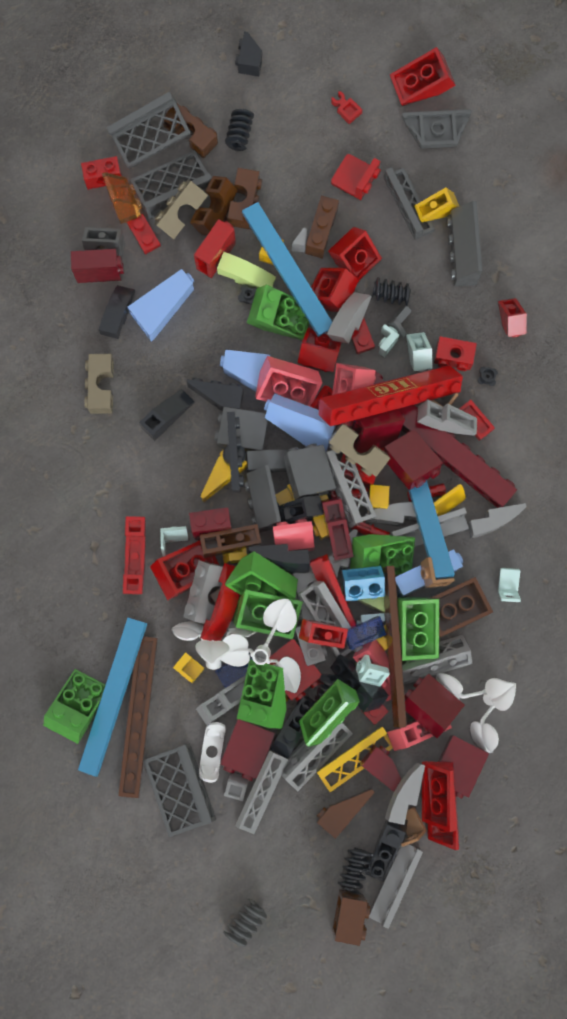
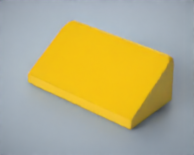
(450, 500)

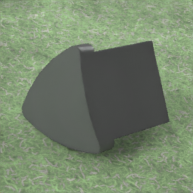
(398, 318)

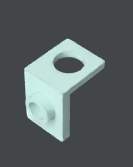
(172, 534)
(509, 584)

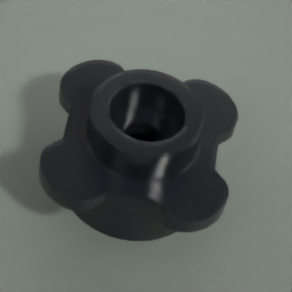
(244, 291)
(487, 371)

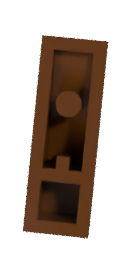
(229, 540)
(339, 815)

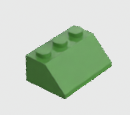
(261, 575)
(251, 610)
(418, 627)
(328, 713)

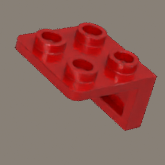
(356, 176)

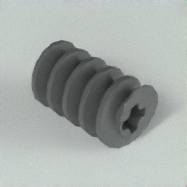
(246, 924)

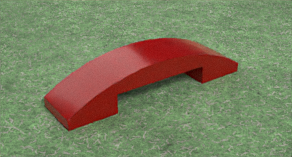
(134, 555)
(224, 609)

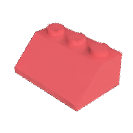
(352, 377)
(287, 381)

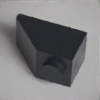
(301, 508)

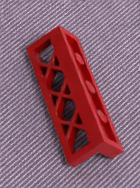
(324, 572)

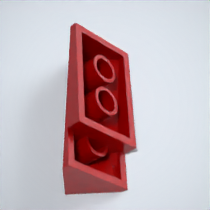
(440, 803)

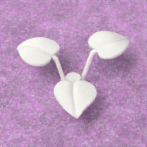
(282, 617)
(211, 650)
(496, 694)

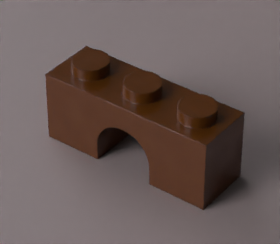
(202, 140)
(248, 184)
(221, 194)
(321, 226)

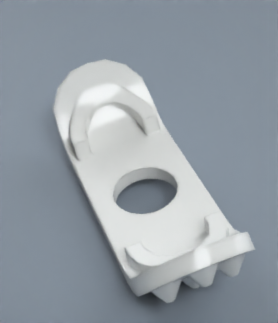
(209, 766)

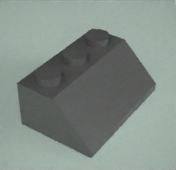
(262, 498)

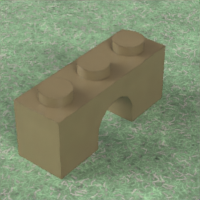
(168, 219)
(98, 367)
(371, 461)

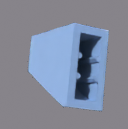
(243, 366)

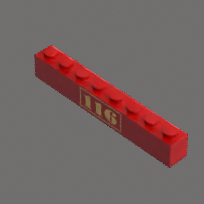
(389, 395)

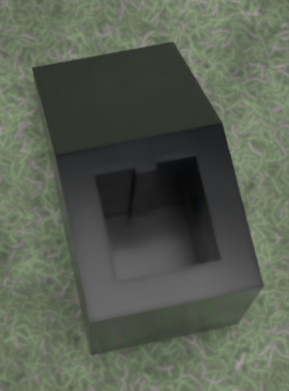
(250, 56)

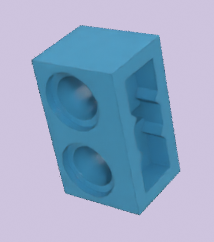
(361, 581)

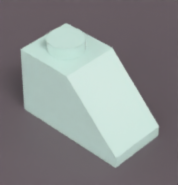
(419, 351)

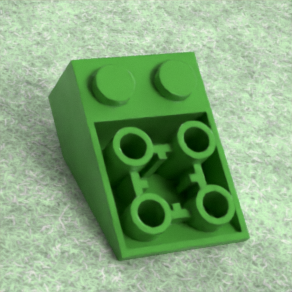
(277, 313)
(383, 551)
(263, 696)
(74, 706)

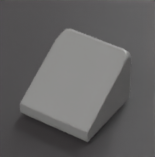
(299, 243)
(236, 787)

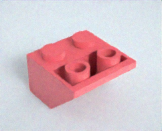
(297, 535)

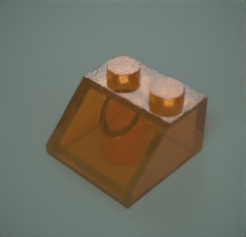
(122, 197)

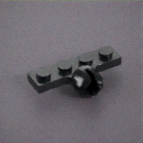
(234, 453)

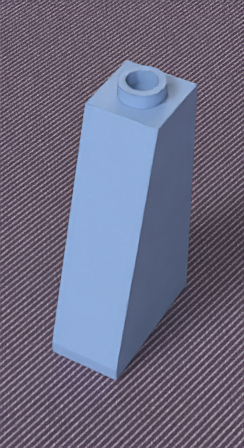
(161, 303)
(298, 421)
(412, 581)

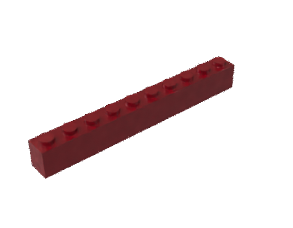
(459, 458)

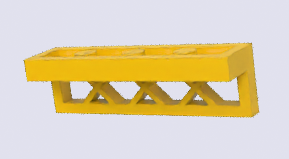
(346, 756)

